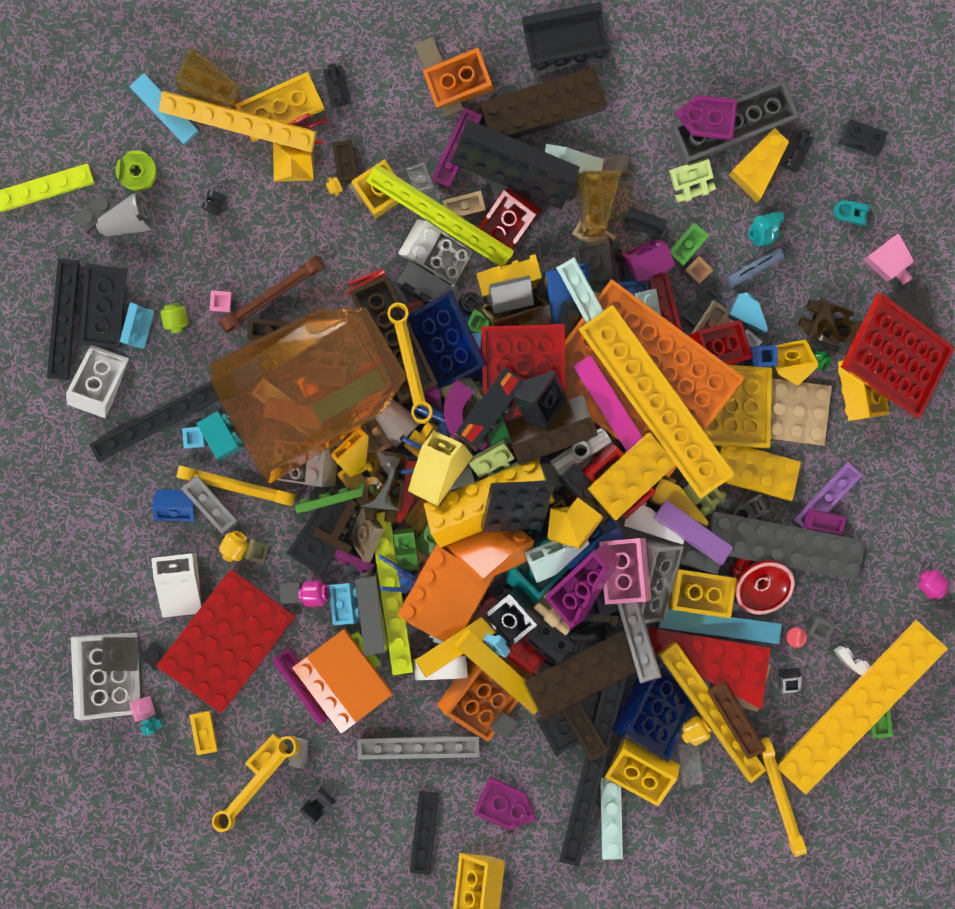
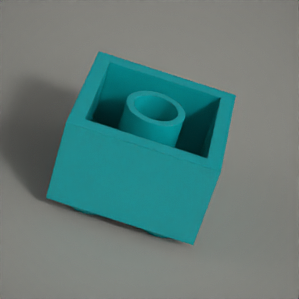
(220, 435)

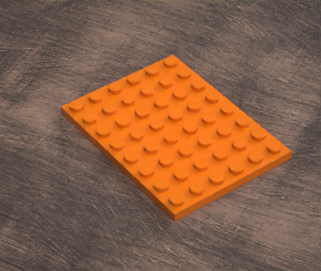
(691, 370)

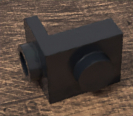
(317, 805)

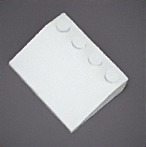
(97, 691)

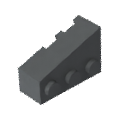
(424, 284)

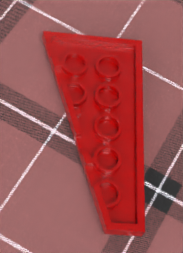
(719, 660)

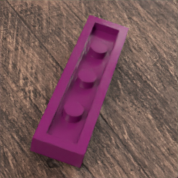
(445, 171)
(285, 662)

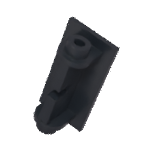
(336, 86)
(796, 150)
(644, 222)

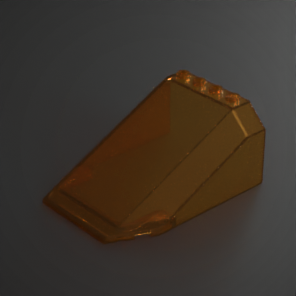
(306, 386)

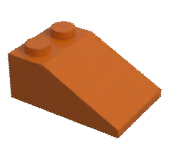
(459, 79)

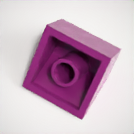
(648, 260)

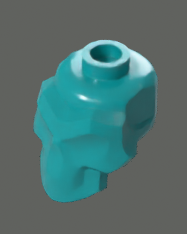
(766, 228)

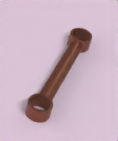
(236, 318)

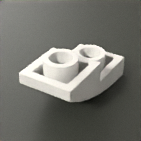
(846, 656)

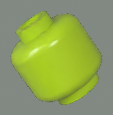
(174, 317)

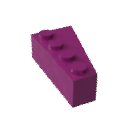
(581, 587)

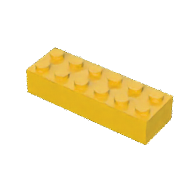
(463, 509)

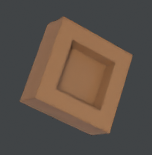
(698, 270)

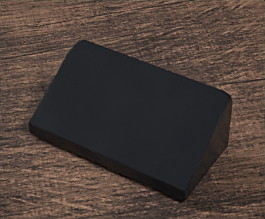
(588, 631)

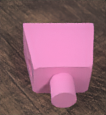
(891, 260)

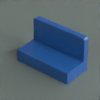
(173, 506)

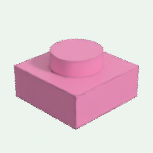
(221, 301)
(142, 708)

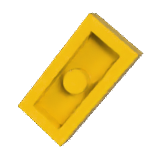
(203, 732)
(263, 754)

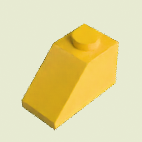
(352, 453)

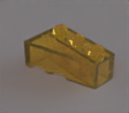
(206, 82)
(596, 200)

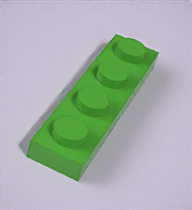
(326, 499)

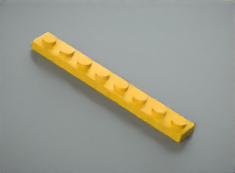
(237, 121)
(697, 692)

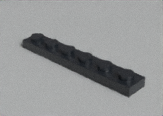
(63, 319)

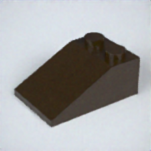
(531, 315)

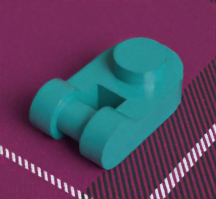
(844, 212)

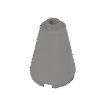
(127, 217)
(397, 422)

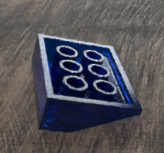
(446, 340)
(655, 714)

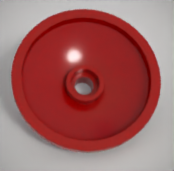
(768, 594)

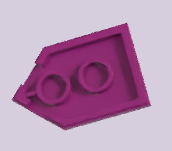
(709, 117)
(504, 805)

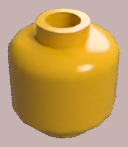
(234, 546)
(696, 731)

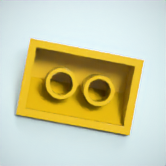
(861, 399)
(642, 772)
(478, 882)

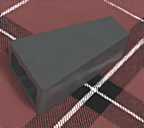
(371, 613)

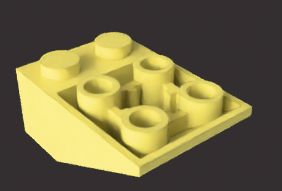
(438, 467)

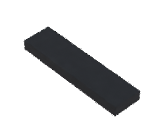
(424, 832)

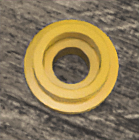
(333, 186)

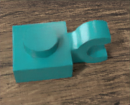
(151, 725)

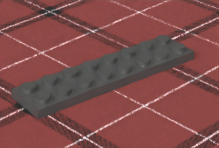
(789, 545)

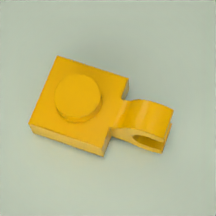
(420, 437)

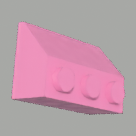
(630, 577)

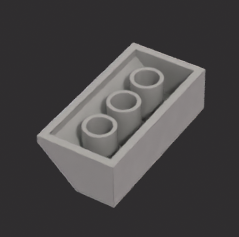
(663, 567)

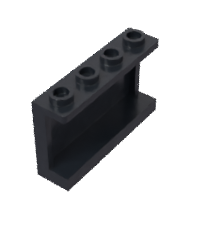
(565, 36)

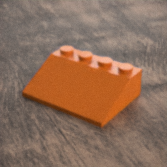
(492, 552)
(443, 596)
(342, 680)
(479, 699)

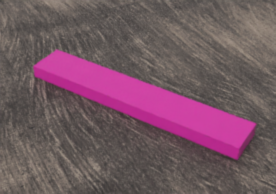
(608, 402)

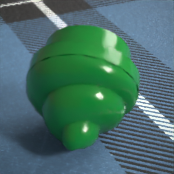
(823, 360)

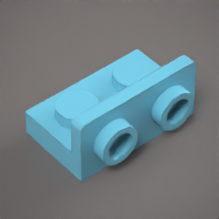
(137, 326)
(344, 603)

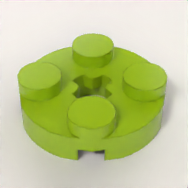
(128, 163)

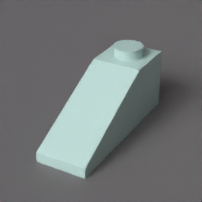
(585, 161)
(550, 559)

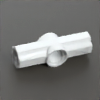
(569, 457)

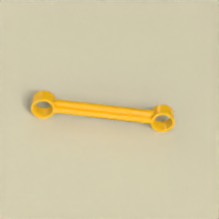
(409, 362)
(237, 486)
(255, 784)
(794, 838)

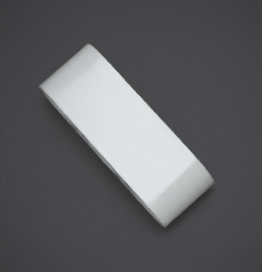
(453, 670)

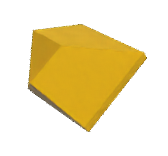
(292, 164)
(795, 361)
(573, 524)

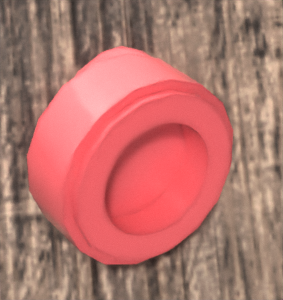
(796, 637)

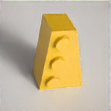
(759, 165)
(508, 272)

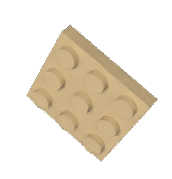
(799, 412)

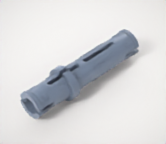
(747, 272)

